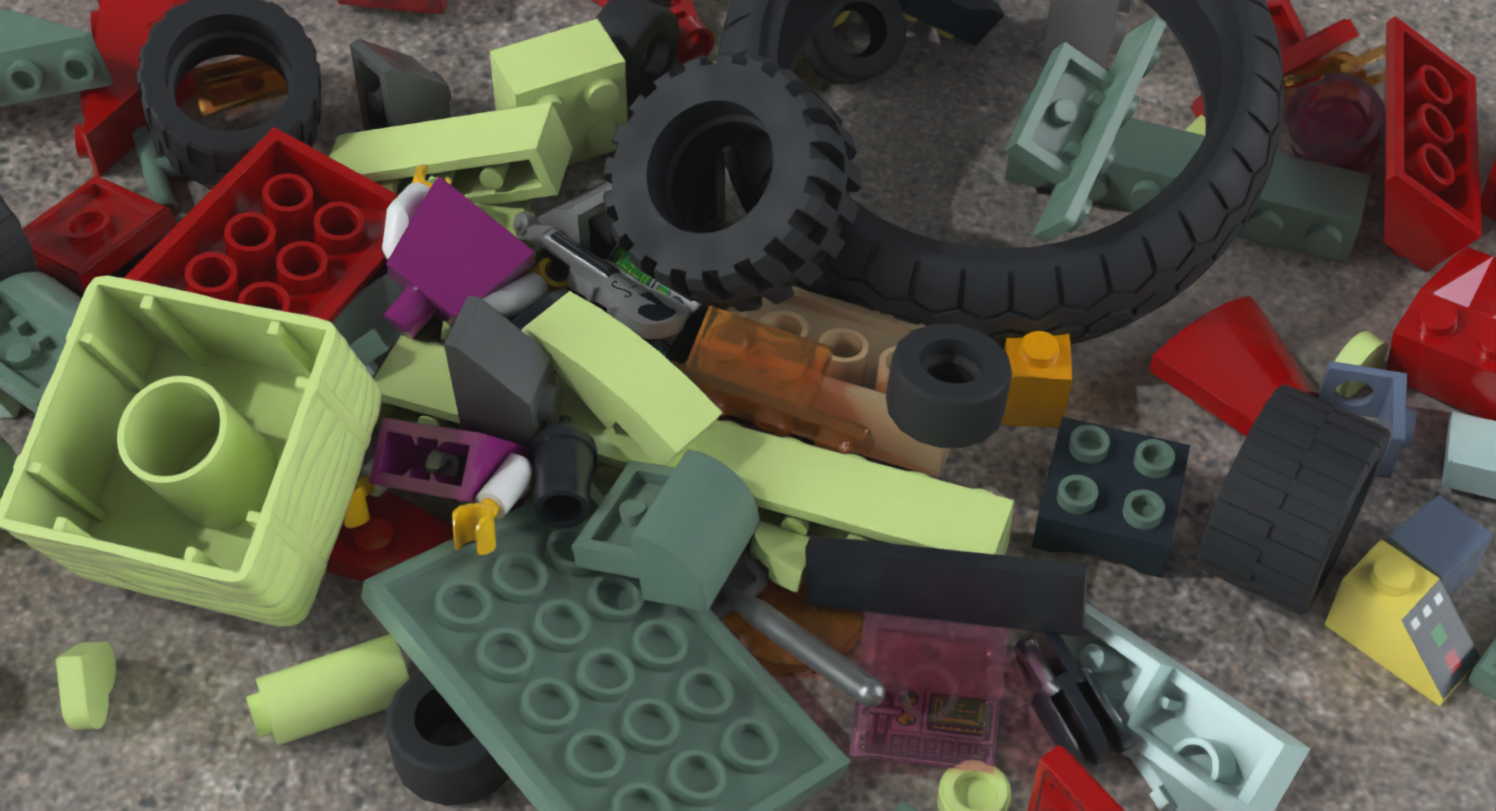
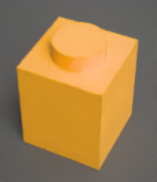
(1038, 380)

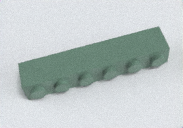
(1301, 208)

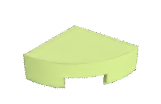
(781, 553)

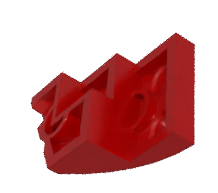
(1230, 363)

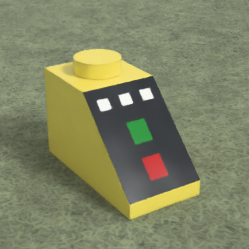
(1404, 622)

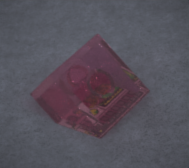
(938, 692)

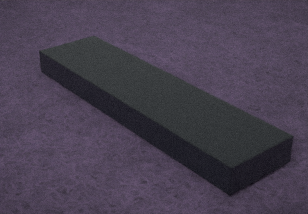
(946, 585)

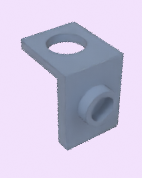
(1385, 402)

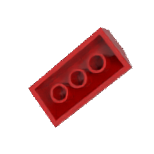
(1428, 150)

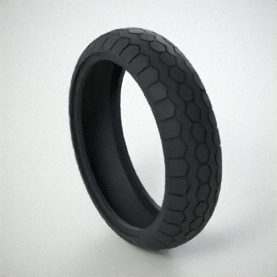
(1078, 283)

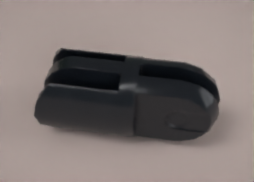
(1073, 694)

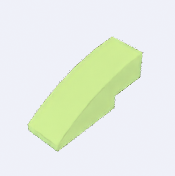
(623, 378)

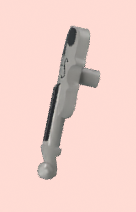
(602, 281)

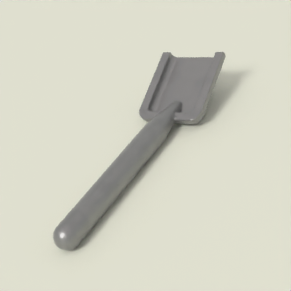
(739, 594)

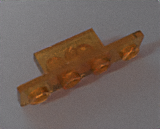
(770, 377)

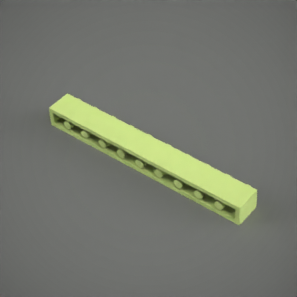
(791, 481)

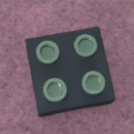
(1112, 495)

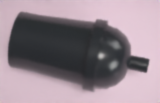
(563, 472)

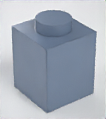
(1443, 542)

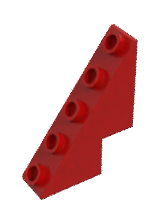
(117, 109)

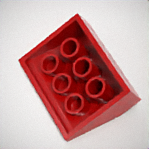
(278, 234)

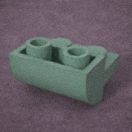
(32, 333)
(671, 529)

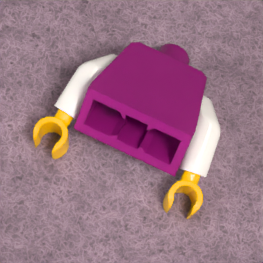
(449, 249)
(451, 466)

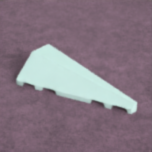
(1188, 735)

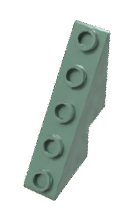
(46, 59)

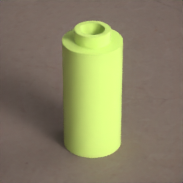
(328, 690)

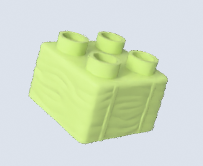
(195, 450)

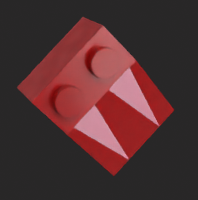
(1451, 335)

